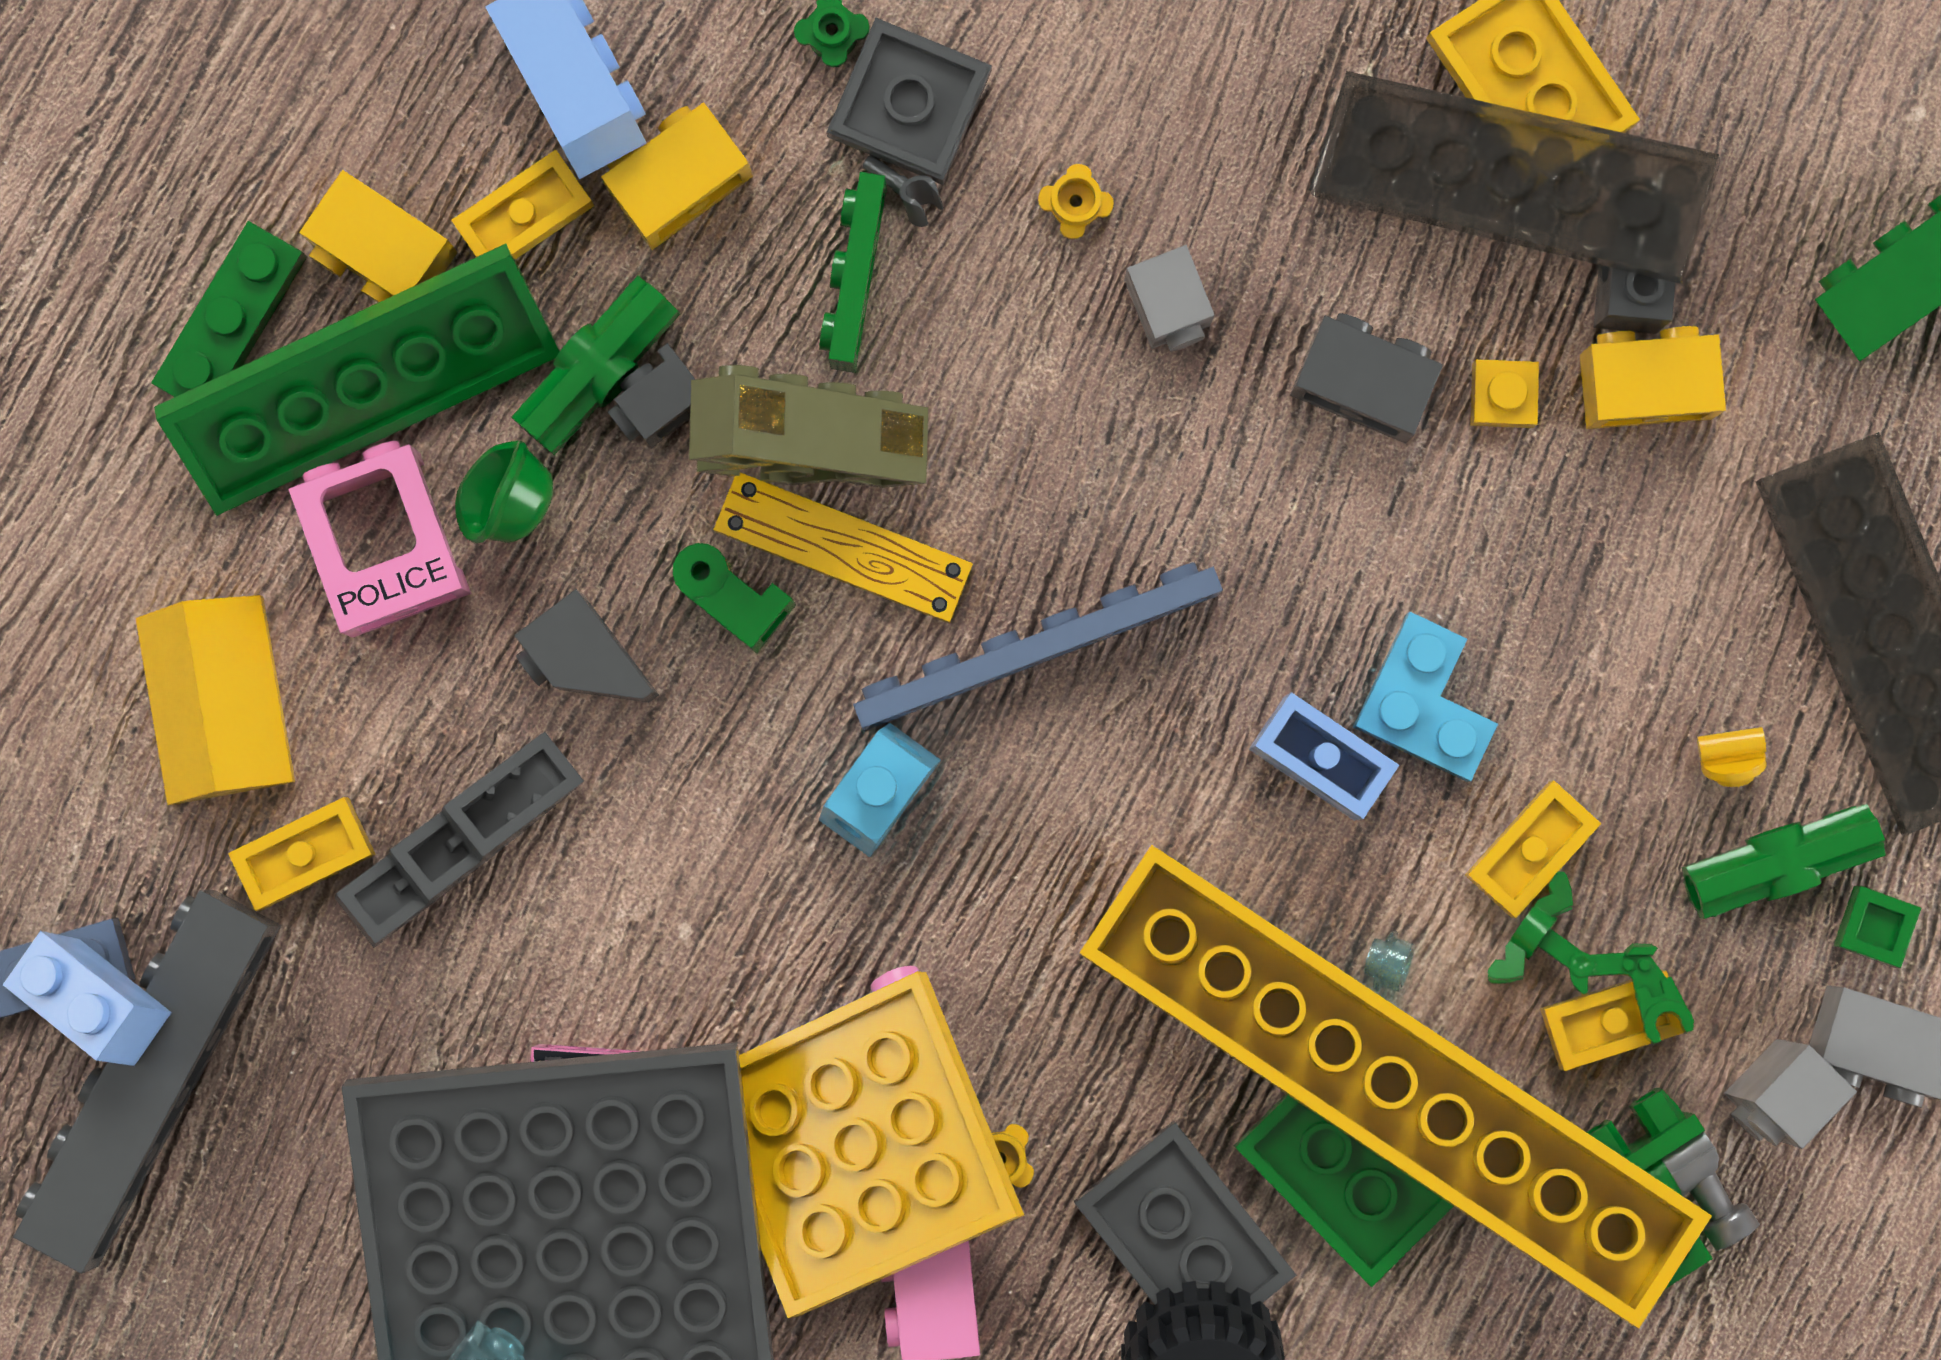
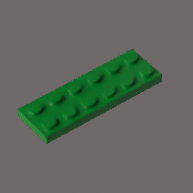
(358, 380)

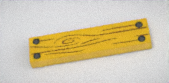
(843, 547)

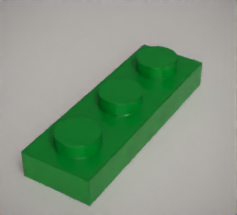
(853, 271)
(231, 311)

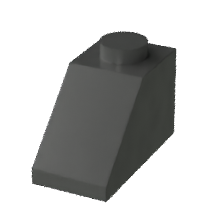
(580, 653)

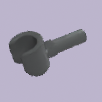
(913, 191)

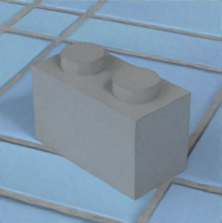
(1881, 1043)
(1788, 1094)

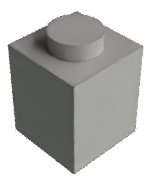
(1170, 299)

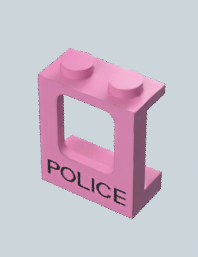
(395, 587)

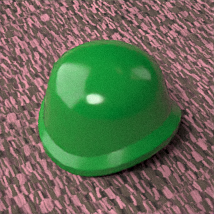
(503, 495)

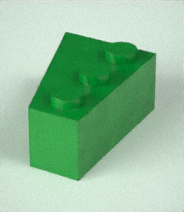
(1888, 291)

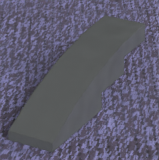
(459, 839)

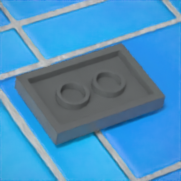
(1181, 1223)

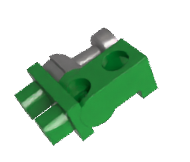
(1686, 1161)

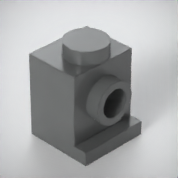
(654, 399)

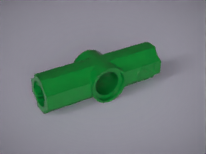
(595, 365)
(1783, 861)

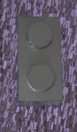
(1367, 377)

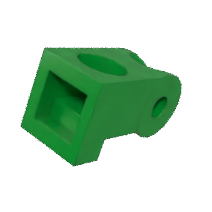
(710, 583)

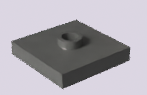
(909, 101)

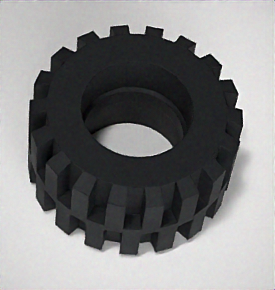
(1202, 1327)

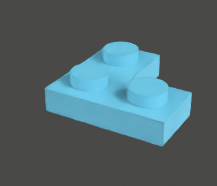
(1408, 704)

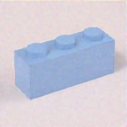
(571, 79)

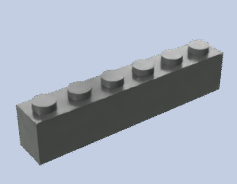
(134, 1108)

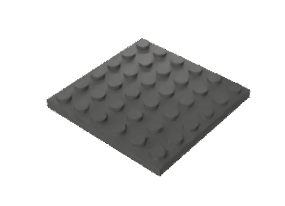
(564, 1203)

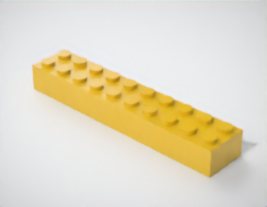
(1396, 1087)

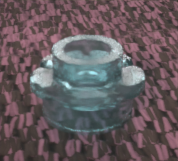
(1389, 962)

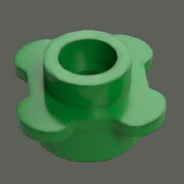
(832, 47)

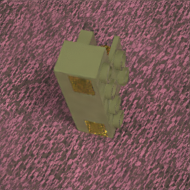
(805, 431)

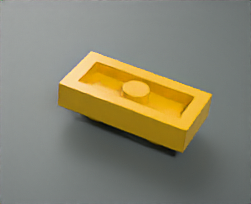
(525, 209)
(1532, 849)
(301, 854)
(1600, 1025)

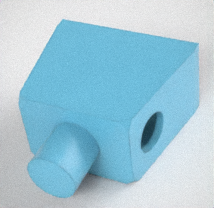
(878, 788)

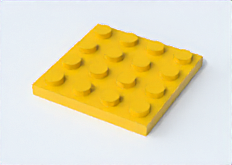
(867, 1146)

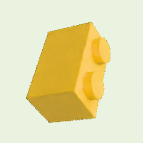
(677, 174)
(374, 240)
(1652, 379)

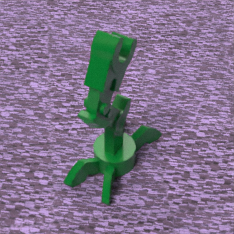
(1652, 989)

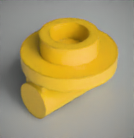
(1733, 756)

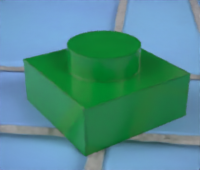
(1877, 926)

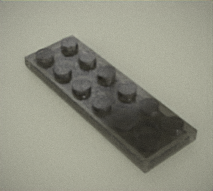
(1515, 176)
(1873, 610)

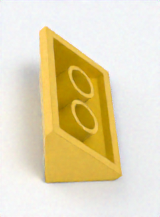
(214, 698)

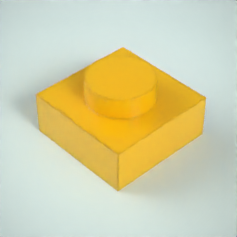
(1504, 393)

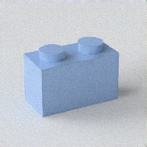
(1324, 757)
(87, 998)

